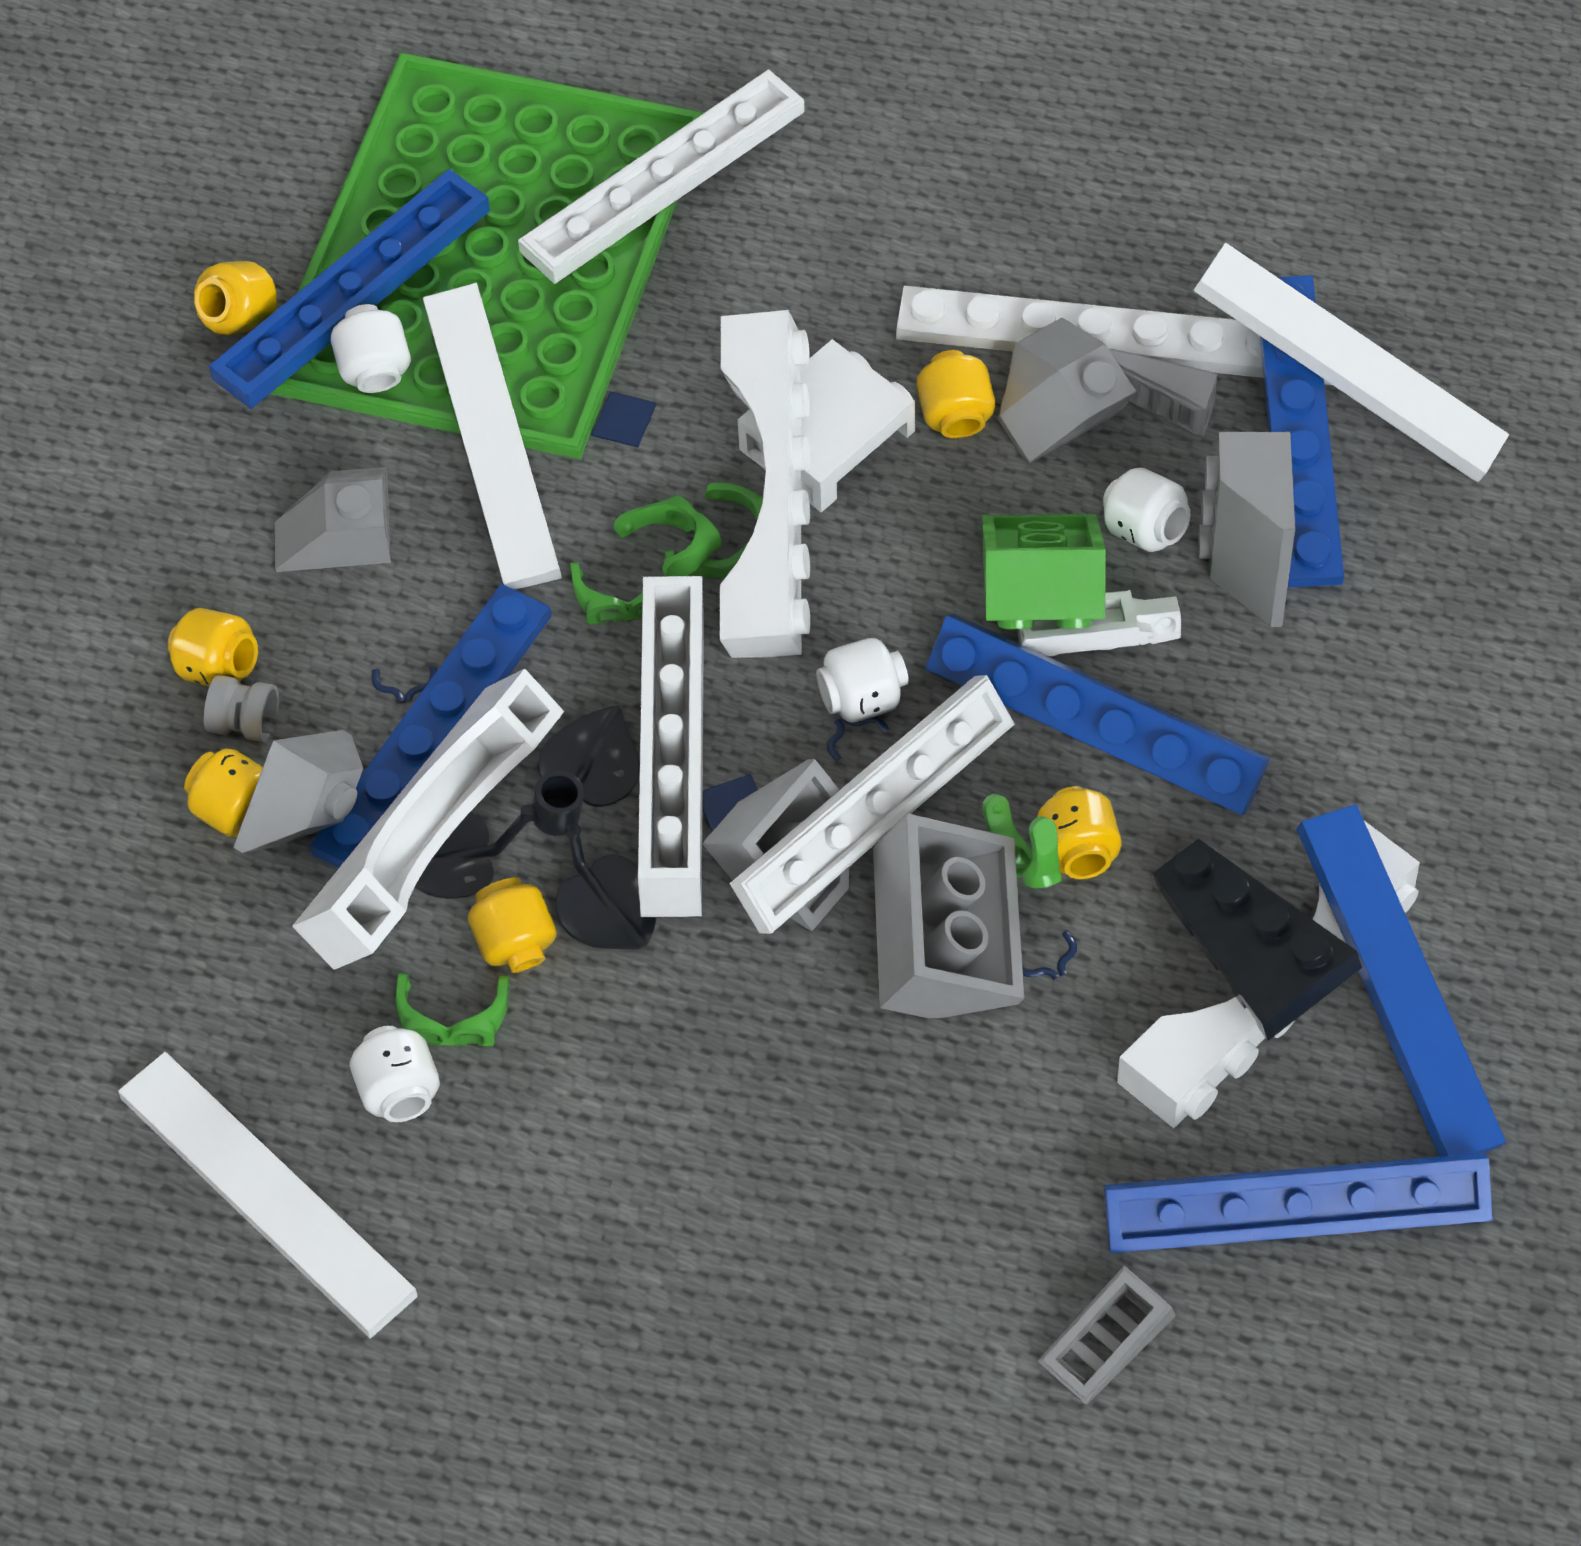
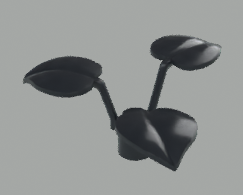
(574, 768)

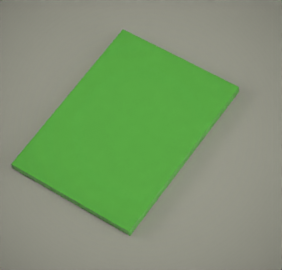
(532, 155)

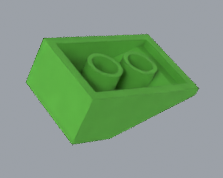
(1043, 569)

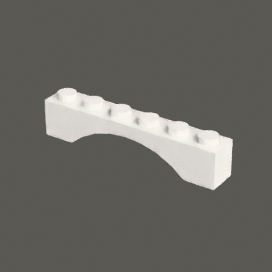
(763, 591)
(378, 877)
(1190, 1053)

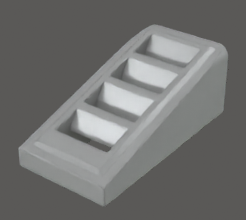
(1170, 390)
(1122, 1285)

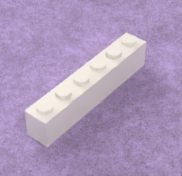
(671, 747)

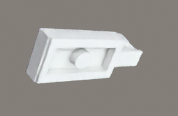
(1125, 624)

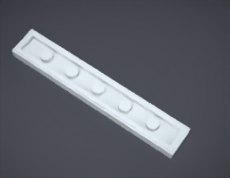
(661, 176)
(1351, 362)
(492, 438)
(871, 804)
(268, 1195)

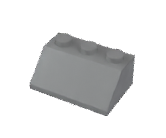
(1250, 520)
(946, 919)

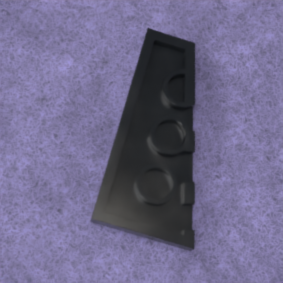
(1258, 941)

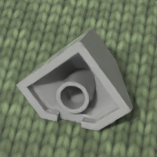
(1060, 389)
(337, 523)
(301, 790)
(768, 817)

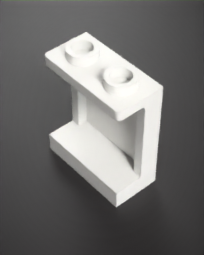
(847, 419)

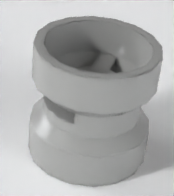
(239, 707)

